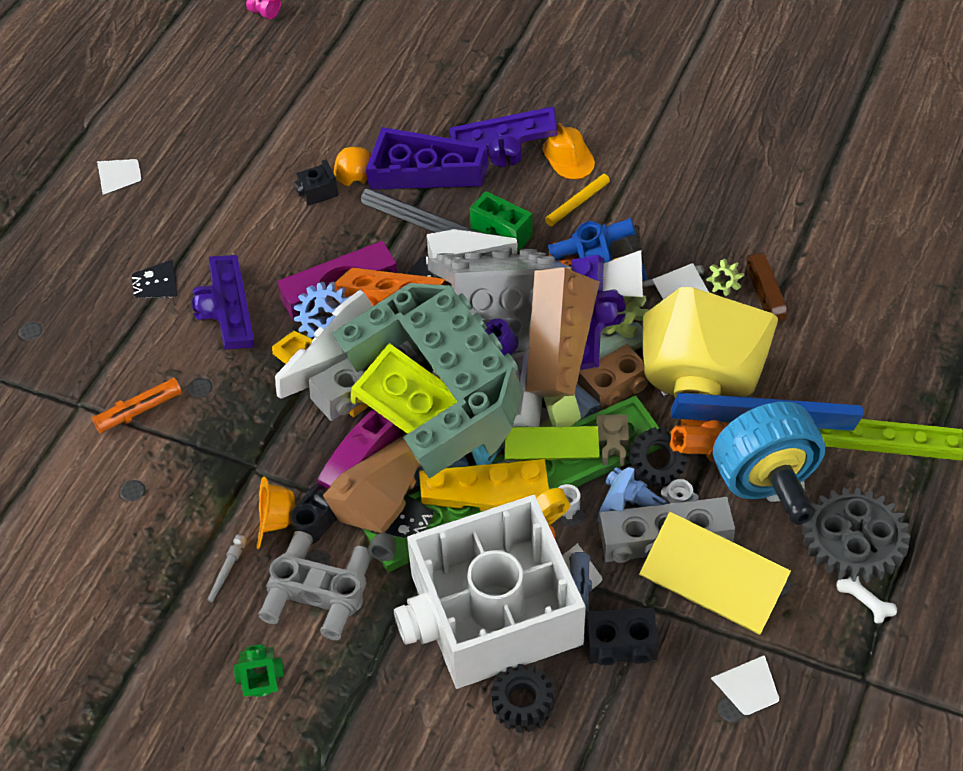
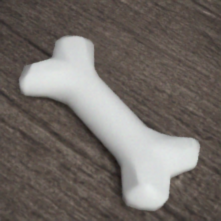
(879, 608)

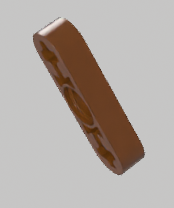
(766, 285)

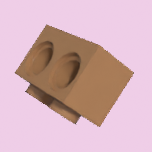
(615, 378)

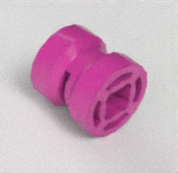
(267, 8)

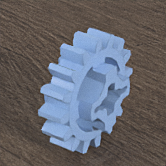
(323, 302)

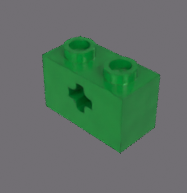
(501, 218)

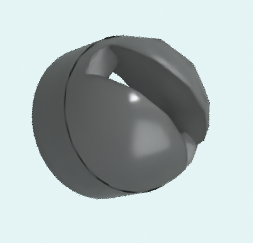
(382, 547)

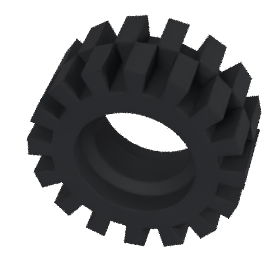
(639, 461)
(522, 716)

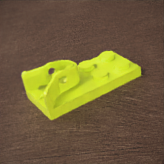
(401, 390)

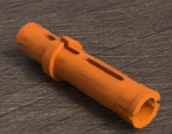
(105, 421)

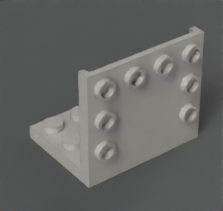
(497, 284)

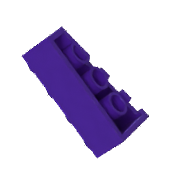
(424, 161)

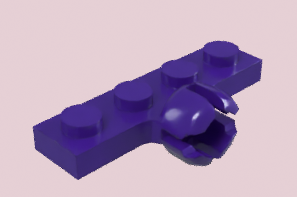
(507, 134)
(225, 302)
(605, 310)

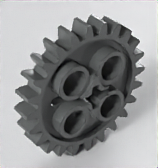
(856, 535)

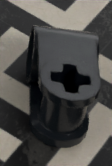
(314, 512)

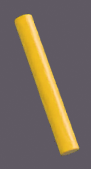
(577, 200)

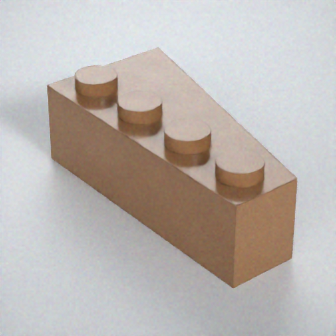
(558, 330)

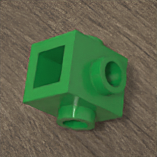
(255, 681)

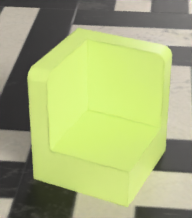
(562, 411)

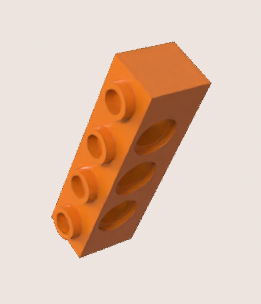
(380, 284)

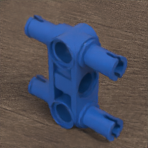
(593, 240)

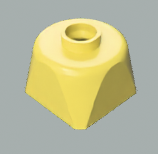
(705, 344)

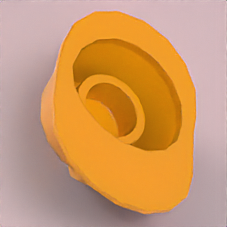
(569, 153)
(274, 508)

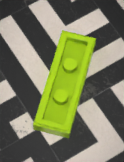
(552, 443)

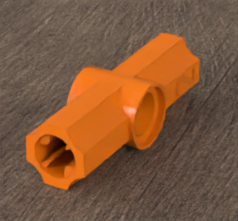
(696, 438)

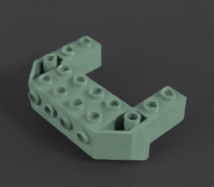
(461, 354)

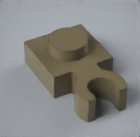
(613, 436)

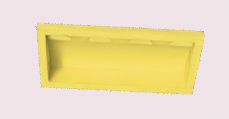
(715, 573)

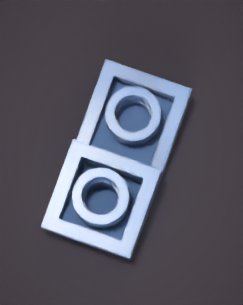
(621, 491)

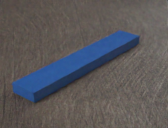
(728, 408)

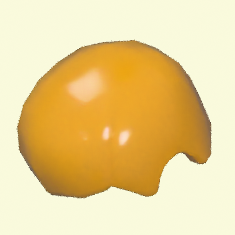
(352, 165)

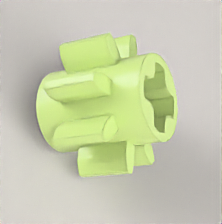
(721, 283)

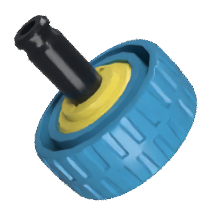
(771, 455)

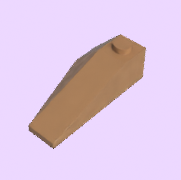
(375, 488)

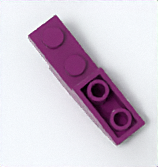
(364, 440)

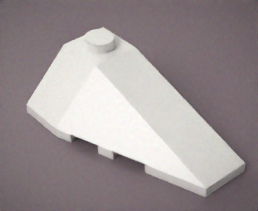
(322, 352)

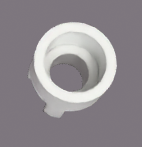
(574, 499)

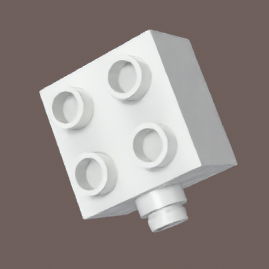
(492, 592)

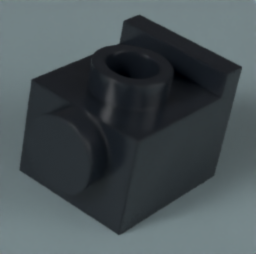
(316, 184)

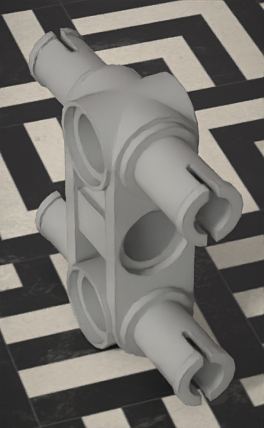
(316, 585)

